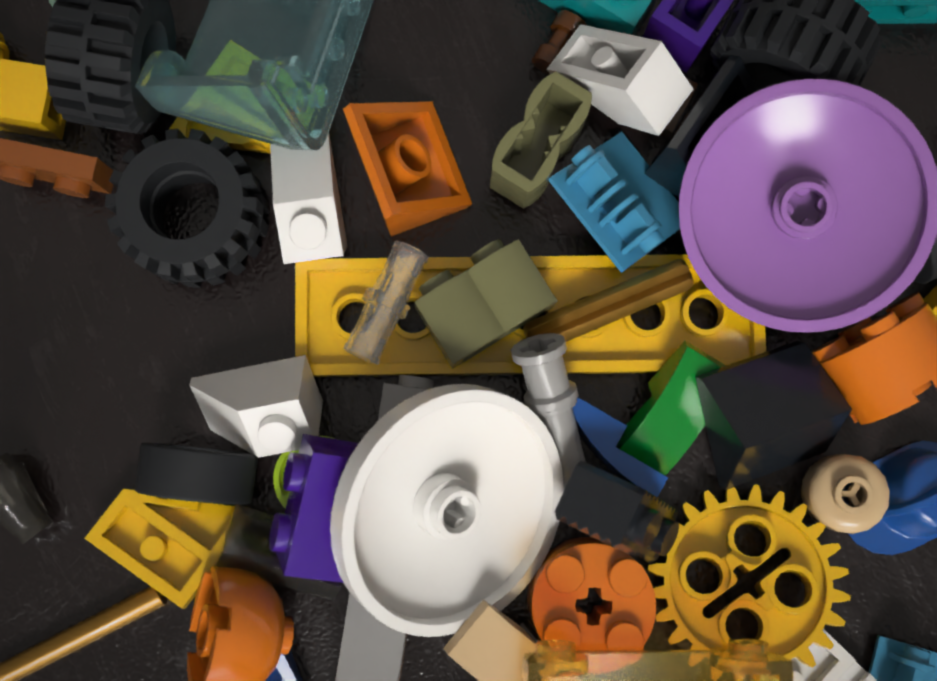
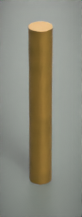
(81, 634)

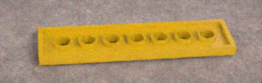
(619, 347)

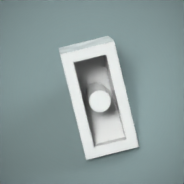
(627, 74)
(307, 204)
(262, 405)

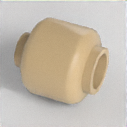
(824, 491)

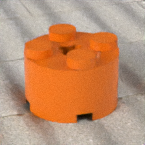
(884, 360)
(567, 574)

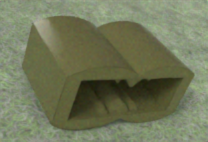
(546, 134)
(484, 301)

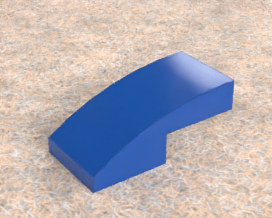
(601, 436)

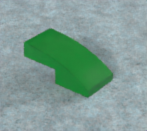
(673, 414)

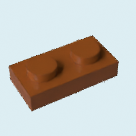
(69, 171)

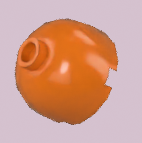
(237, 627)

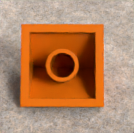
(407, 162)

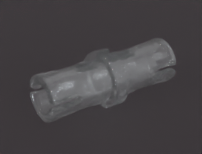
(386, 302)

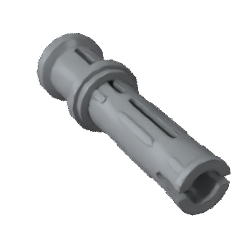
(551, 394)

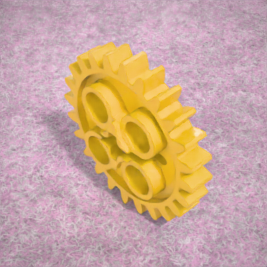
(711, 538)

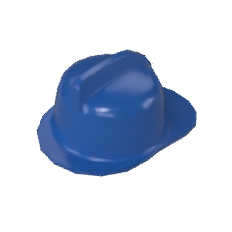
(912, 501)

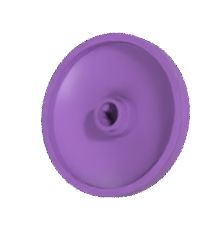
(809, 205)

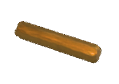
(614, 302)

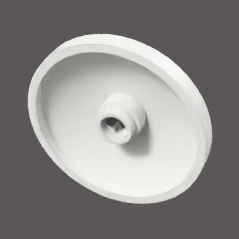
(446, 508)

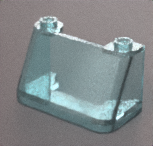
(262, 69)

